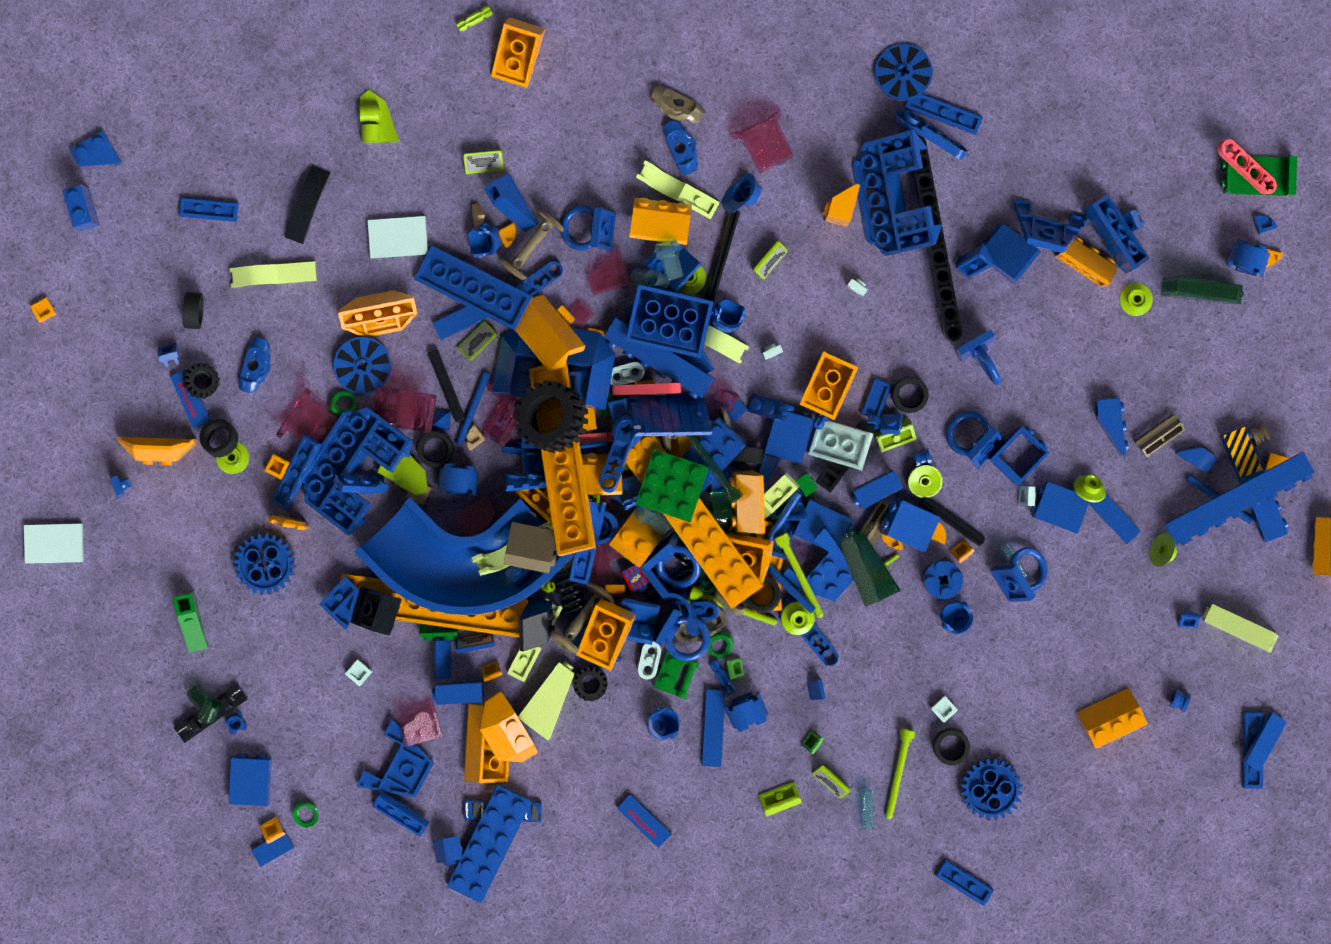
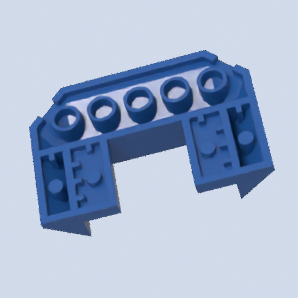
(882, 198)
(594, 362)
(343, 452)

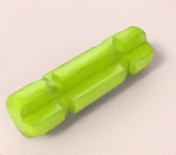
(474, 18)

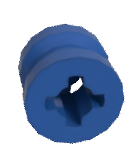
(922, 458)
(1180, 700)

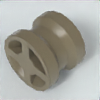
(1259, 434)

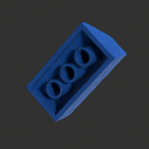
(1116, 234)

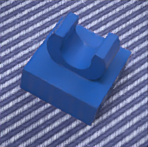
(1133, 220)
(167, 353)

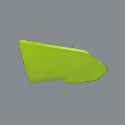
(376, 120)
(408, 475)

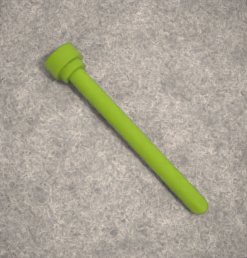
(783, 541)
(697, 594)
(906, 737)

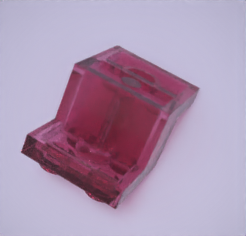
(405, 408)

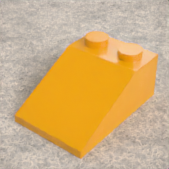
(517, 52)
(828, 385)
(635, 540)
(605, 634)

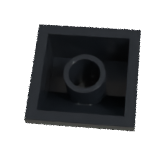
(375, 611)
(536, 624)

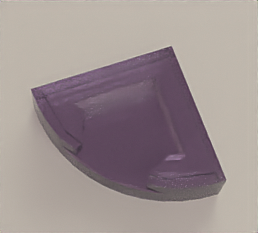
(803, 553)

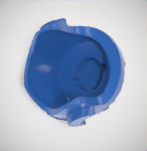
(484, 240)
(727, 315)
(957, 618)
(663, 723)

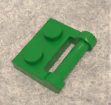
(669, 674)

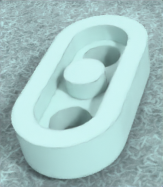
(626, 373)
(649, 660)

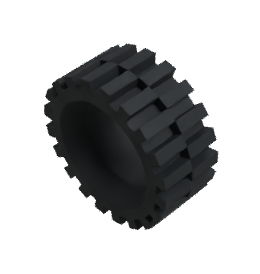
(570, 425)

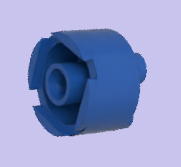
(1248, 258)
(458, 480)
(953, 576)
(746, 711)

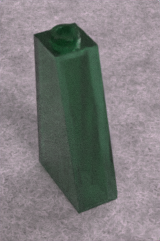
(1202, 290)
(867, 569)

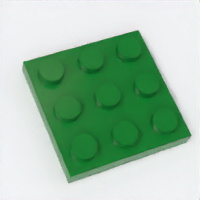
(672, 486)

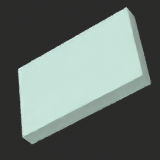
(397, 237)
(841, 444)
(53, 543)

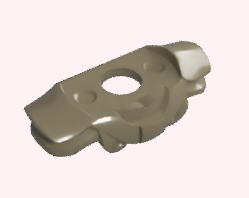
(689, 111)
(714, 625)

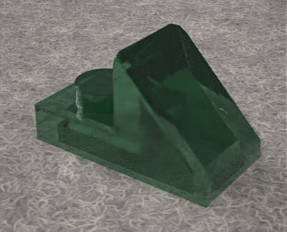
(720, 509)

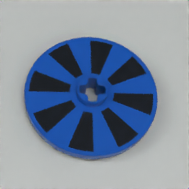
(907, 86)
(348, 359)

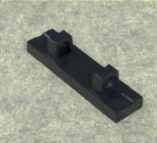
(229, 701)

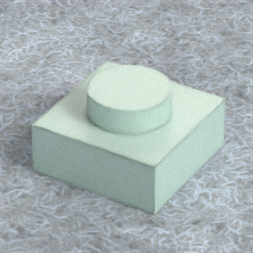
(857, 286)
(771, 351)
(1026, 496)
(358, 672)
(944, 709)

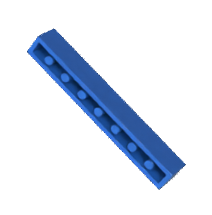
(1239, 498)

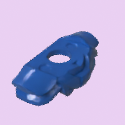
(687, 160)
(257, 351)

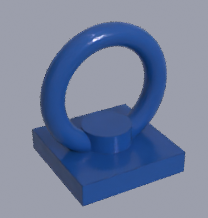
(601, 228)
(978, 350)
(982, 447)
(663, 552)
(1014, 582)
(669, 630)

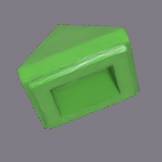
(734, 668)
(812, 741)

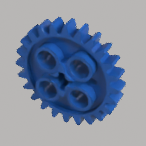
(282, 561)
(1005, 799)

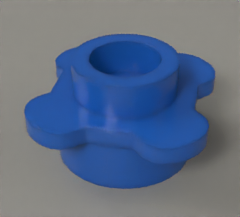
(230, 723)

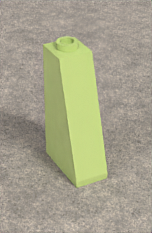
(1240, 628)
(546, 704)

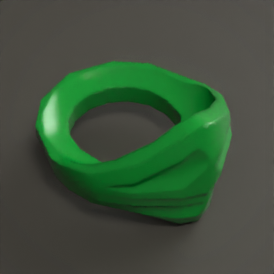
(332, 404)
(725, 636)
(300, 804)

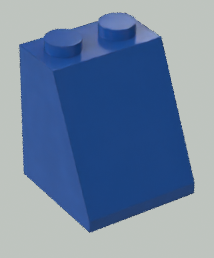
(1010, 252)

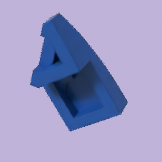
(1198, 457)

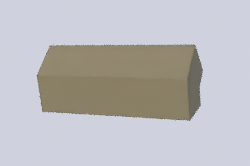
(1160, 436)
(873, 524)

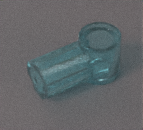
(669, 254)
(649, 278)
(653, 519)

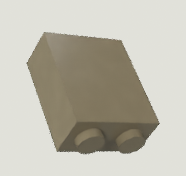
(530, 548)

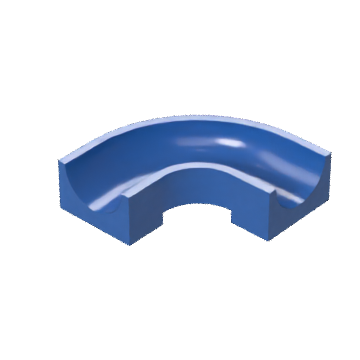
(437, 567)

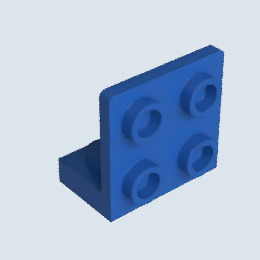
(688, 264)
(644, 622)

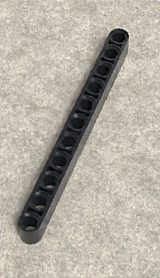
(938, 248)

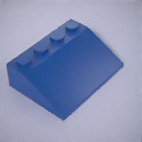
(669, 321)

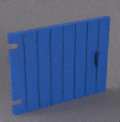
(669, 415)

